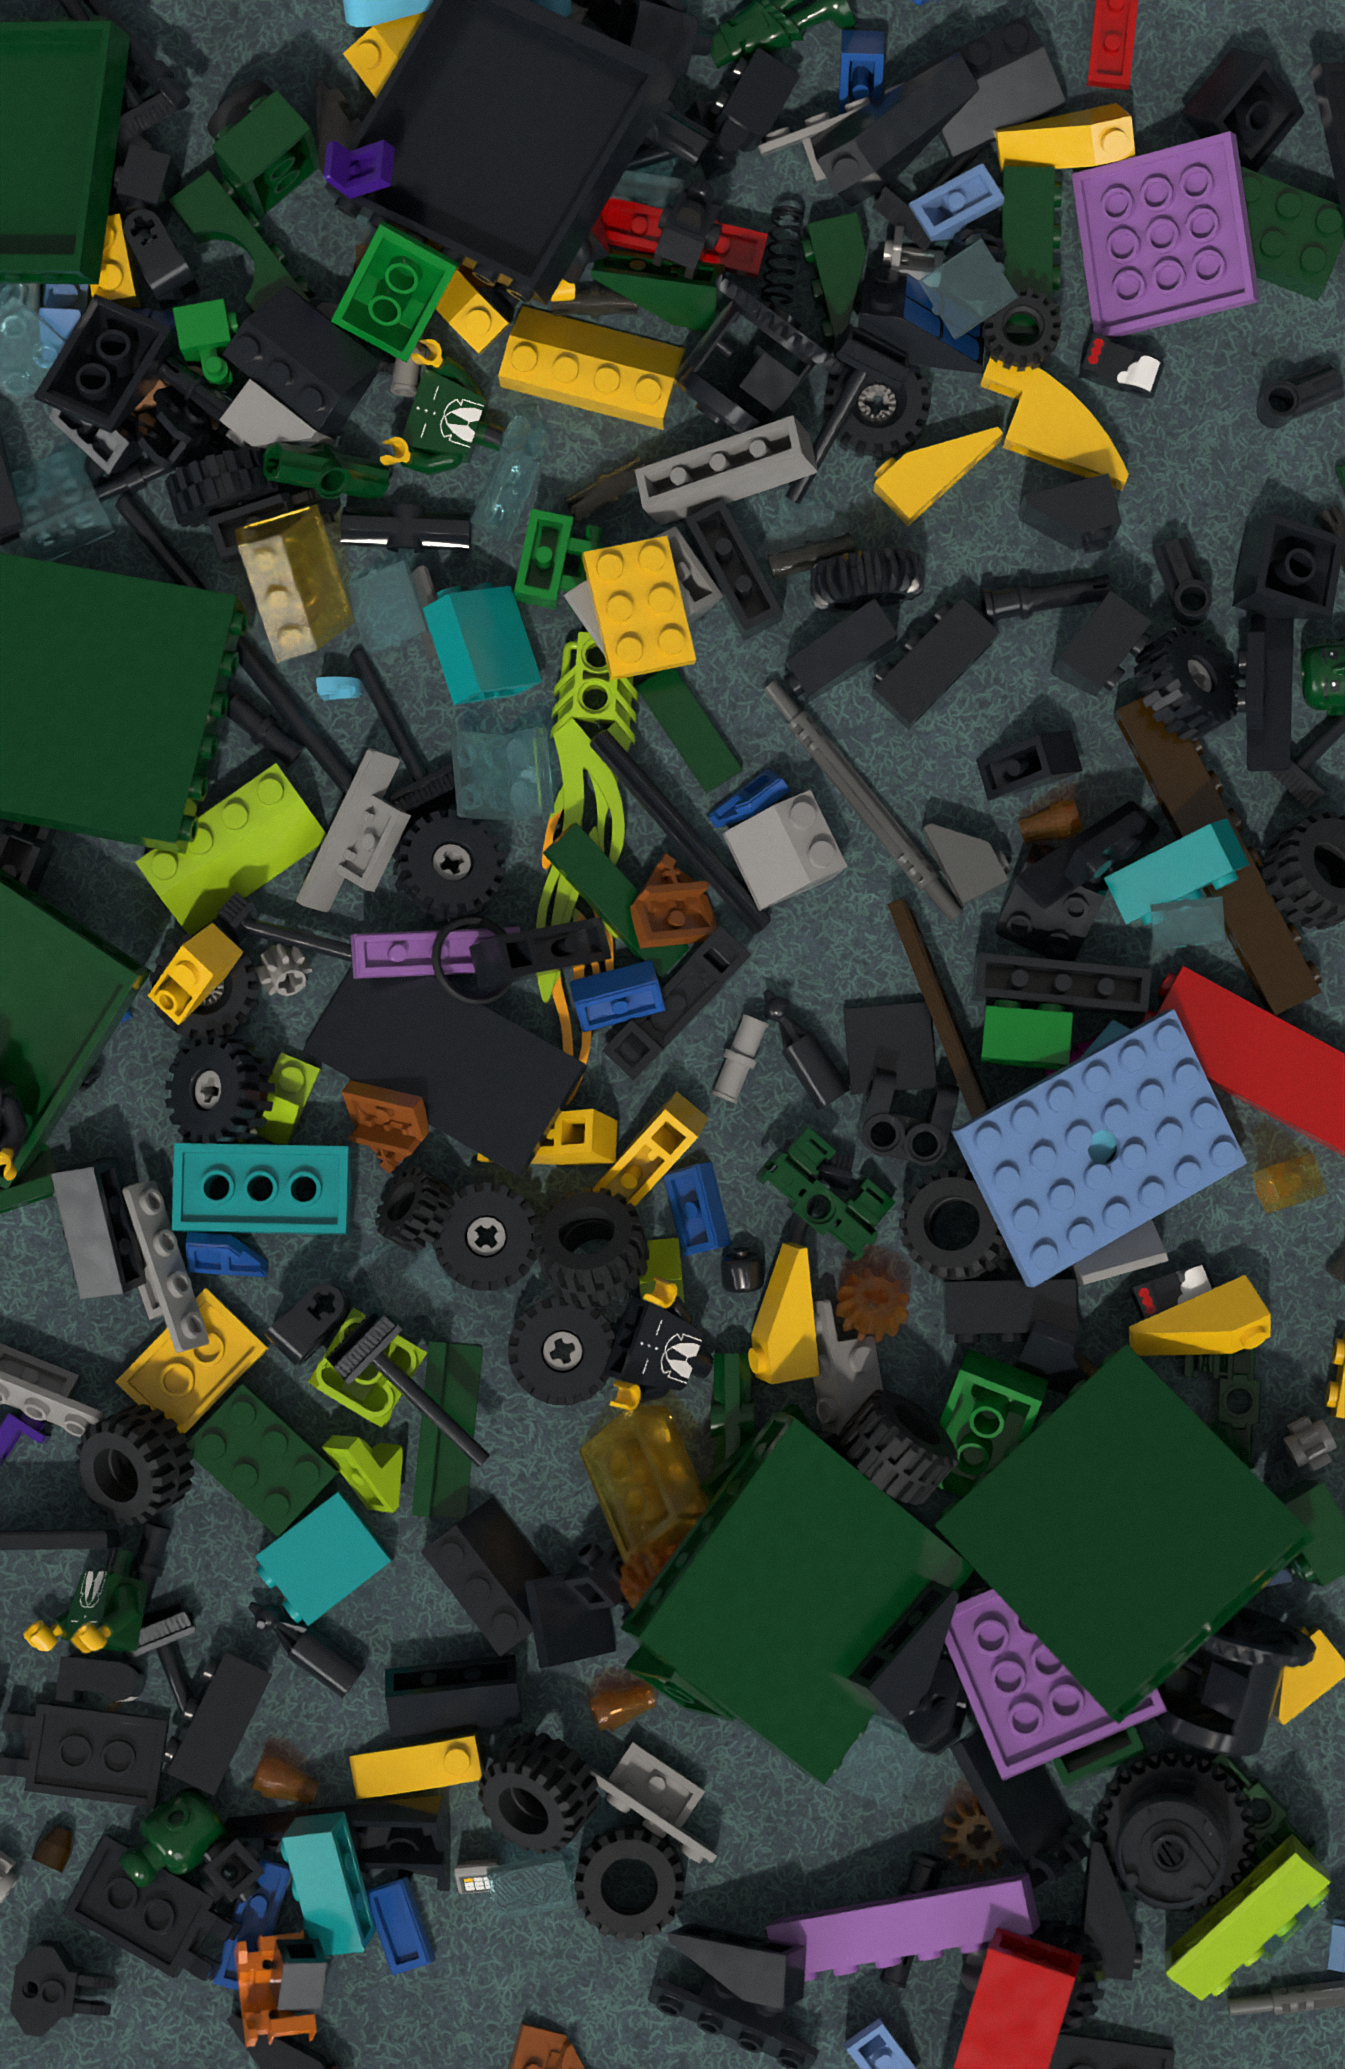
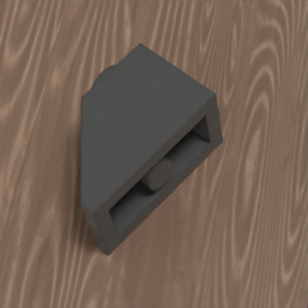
(967, 863)

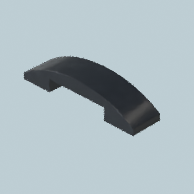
(683, 1000)

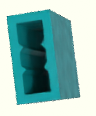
(481, 643)
(322, 1559)

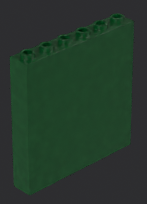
(58, 145)
(110, 699)
(57, 1007)
(1123, 1532)
(790, 1593)

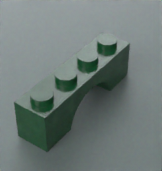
(211, 214)

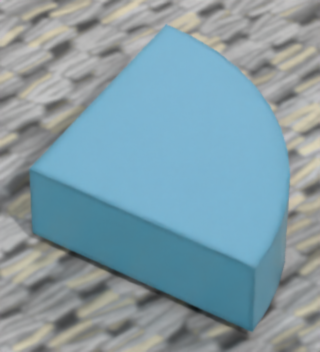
(338, 688)

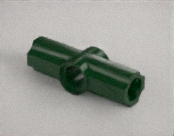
(325, 470)
(732, 1405)

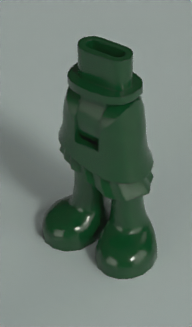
(767, 28)

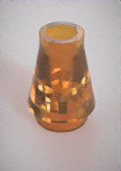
(1052, 822)
(620, 1705)
(283, 1781)

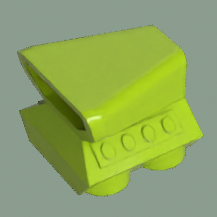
(370, 1392)

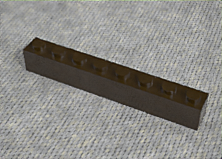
(1251, 920)

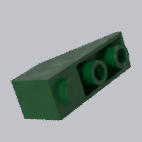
(838, 261)

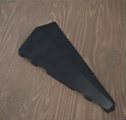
(385, 1834)

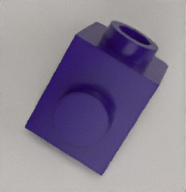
(359, 170)
(12, 1429)

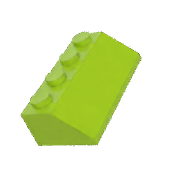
(235, 850)
(1246, 1919)

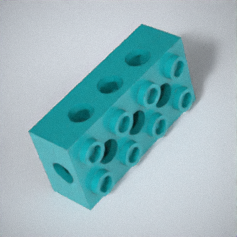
(243, 1166)

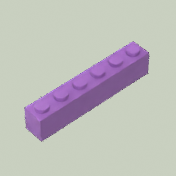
(910, 1925)

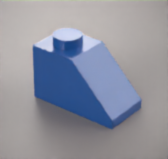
(860, 66)

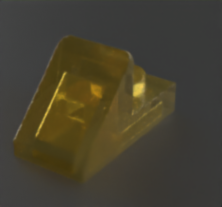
(1289, 1183)

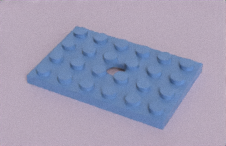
(1035, 1146)

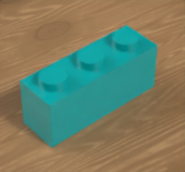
(1178, 871)
(328, 1883)

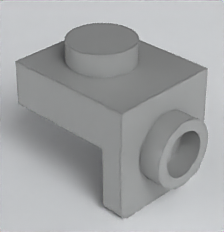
(910, 260)

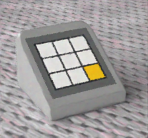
(472, 1875)

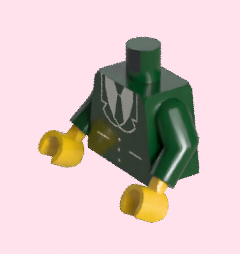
(443, 418)
(103, 1611)

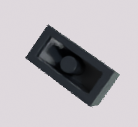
(1029, 764)

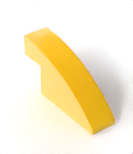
(1054, 424)

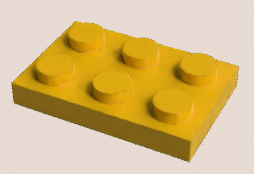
(638, 607)
(194, 1380)

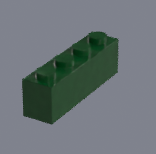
(1030, 238)

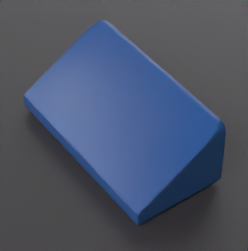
(617, 996)
(697, 1209)

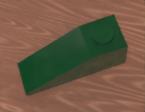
(664, 288)

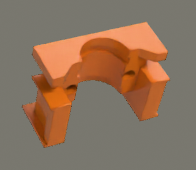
(257, 1998)

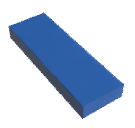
(258, 1916)

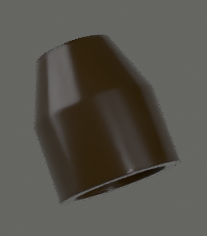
(54, 1848)

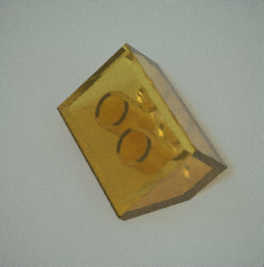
(295, 581)
(644, 1479)

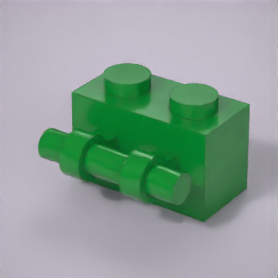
(204, 335)
(546, 557)
(1027, 1035)

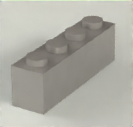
(726, 470)

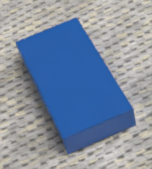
(400, 1926)

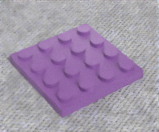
(1165, 236)
(1022, 1692)

